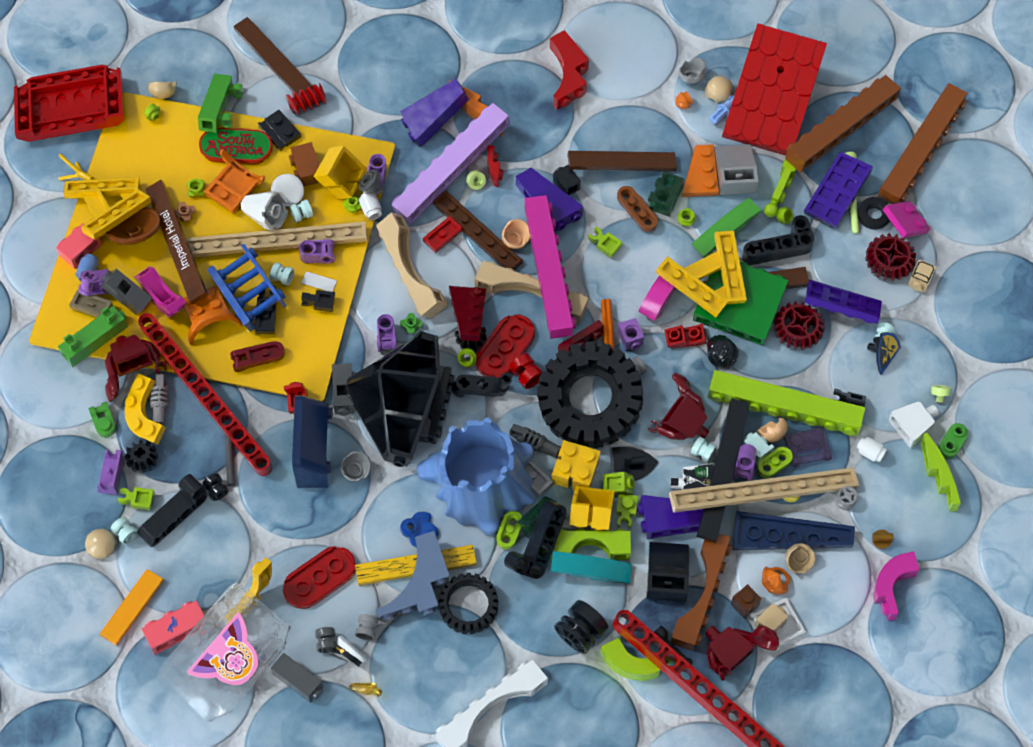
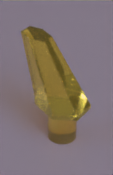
(366, 688)

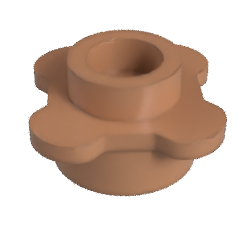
(188, 214)

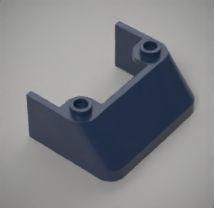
(310, 442)

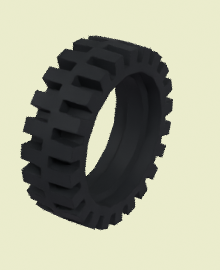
(470, 626)

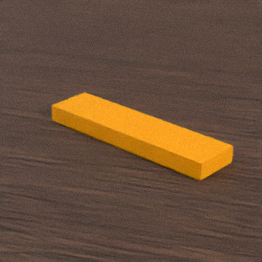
(131, 607)

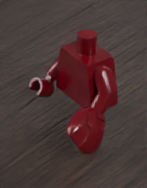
(126, 357)
(685, 416)
(734, 645)

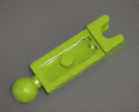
(787, 175)

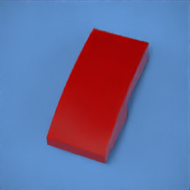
(494, 166)
(685, 337)

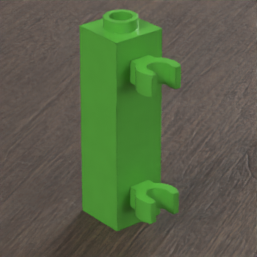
(215, 103)
(93, 335)

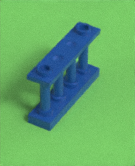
(229, 289)

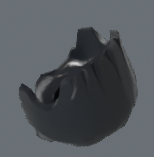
(722, 351)

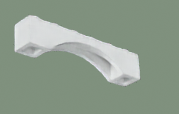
(524, 682)

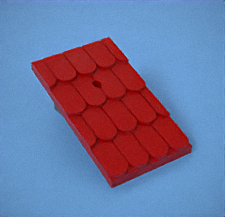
(774, 89)

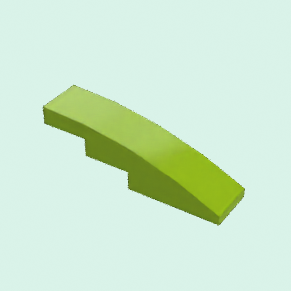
(938, 467)

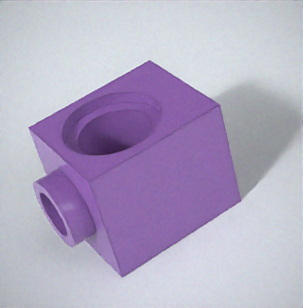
(630, 327)

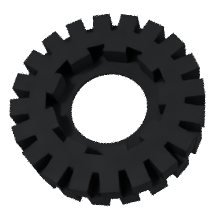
(590, 361)

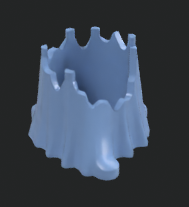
(480, 474)

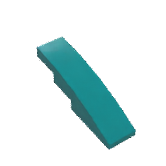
(591, 567)

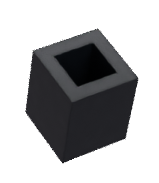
(566, 180)

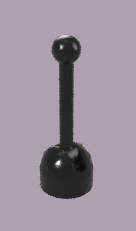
(663, 634)

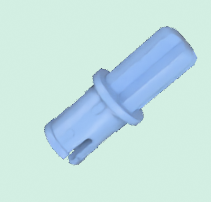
(722, 111)

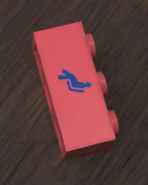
(172, 627)

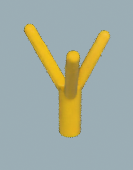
(79, 173)

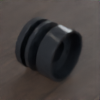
(581, 626)

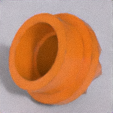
(683, 100)

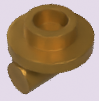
(882, 539)

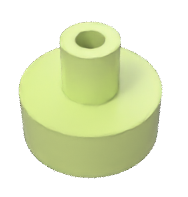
(476, 180)
(940, 391)

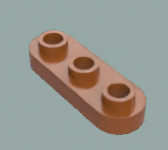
(635, 202)

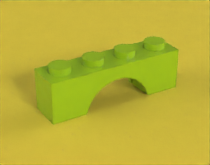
(615, 543)

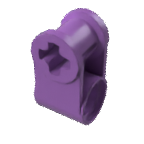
(378, 159)
(318, 251)
(92, 282)
(386, 336)
(745, 462)

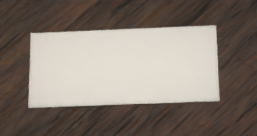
(319, 281)

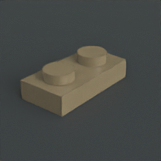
(89, 305)

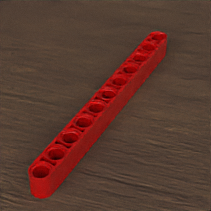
(208, 401)
(696, 679)

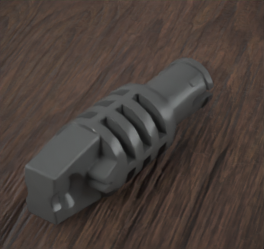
(536, 440)

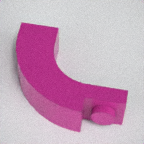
(161, 295)
(657, 298)
(896, 569)

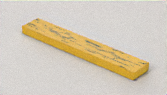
(404, 566)

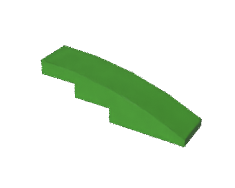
(734, 220)

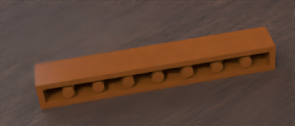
(842, 123)
(922, 145)

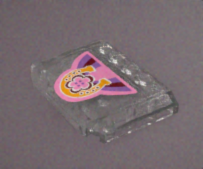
(225, 653)

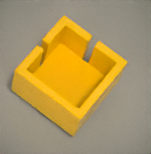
(336, 169)
(576, 463)
(591, 508)

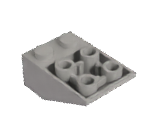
(736, 169)

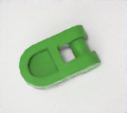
(104, 426)

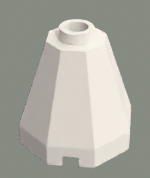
(266, 208)

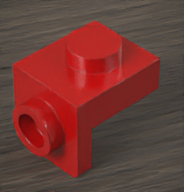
(293, 389)

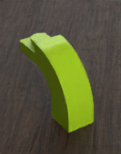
(627, 665)

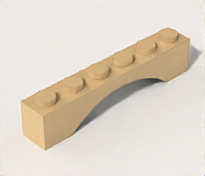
(396, 234)
(500, 279)

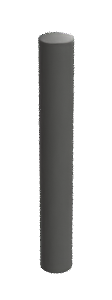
(229, 462)

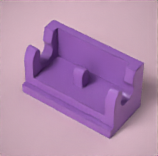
(111, 472)

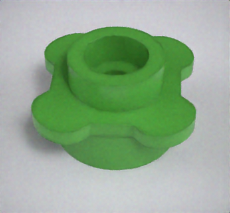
(411, 328)

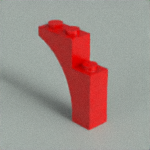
(573, 65)

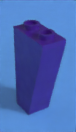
(433, 111)
(564, 207)
(662, 522)

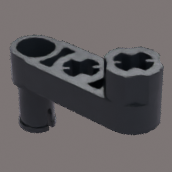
(469, 384)

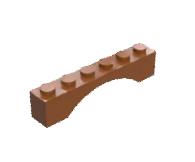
(689, 625)

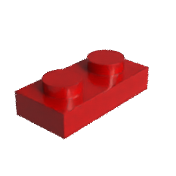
(442, 234)

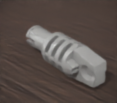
(159, 399)

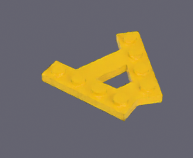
(104, 216)
(688, 278)

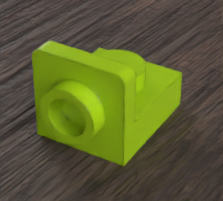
(619, 482)

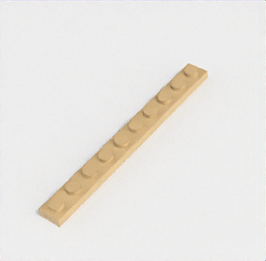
(276, 239)
(762, 489)

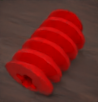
(306, 99)

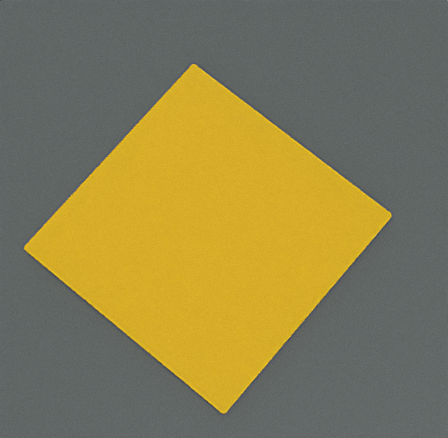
(171, 153)

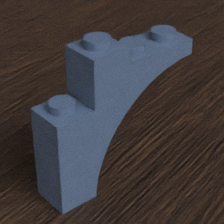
(429, 570)

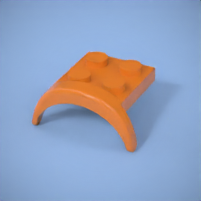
(232, 184)
(206, 311)

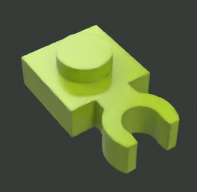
(606, 243)
(140, 498)
(626, 507)

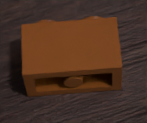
(305, 162)

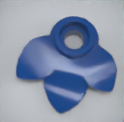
(420, 525)

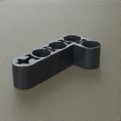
(756, 253)
(174, 512)
(540, 544)

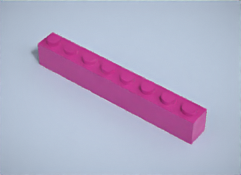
(548, 267)

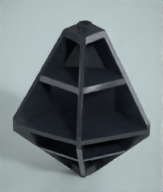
(397, 396)

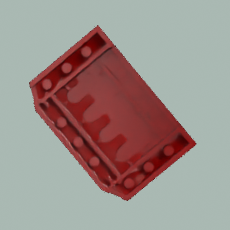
(68, 103)

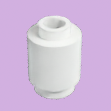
(370, 206)
(871, 449)

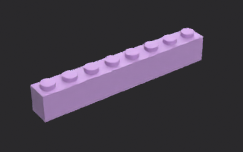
(451, 163)

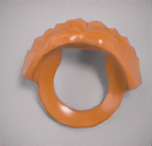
(772, 581)

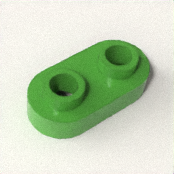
(953, 439)

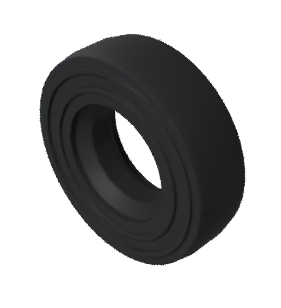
(866, 220)

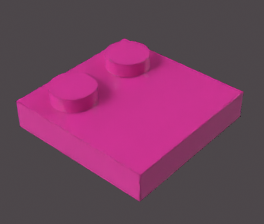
(906, 219)

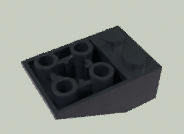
(668, 571)

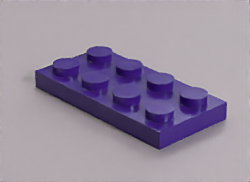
(838, 189)
(843, 301)

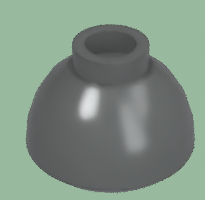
(371, 183)

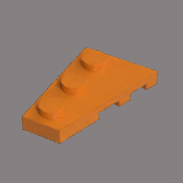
(702, 173)

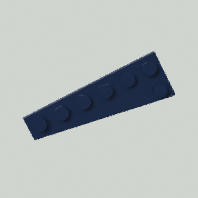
(774, 532)

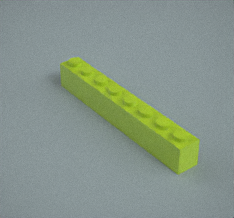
(787, 403)

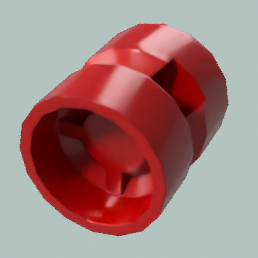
(526, 370)

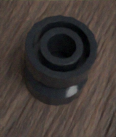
(215, 487)

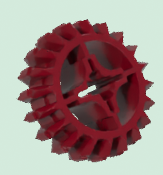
(879, 255)
(796, 332)

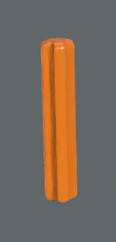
(607, 321)

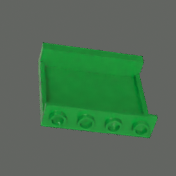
(755, 316)

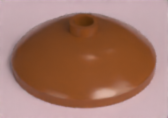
(135, 228)

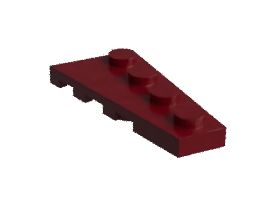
(468, 310)

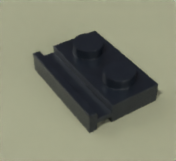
(279, 130)

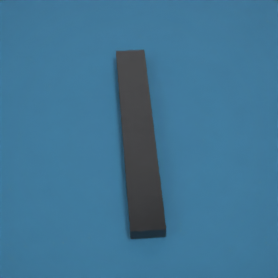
(724, 466)

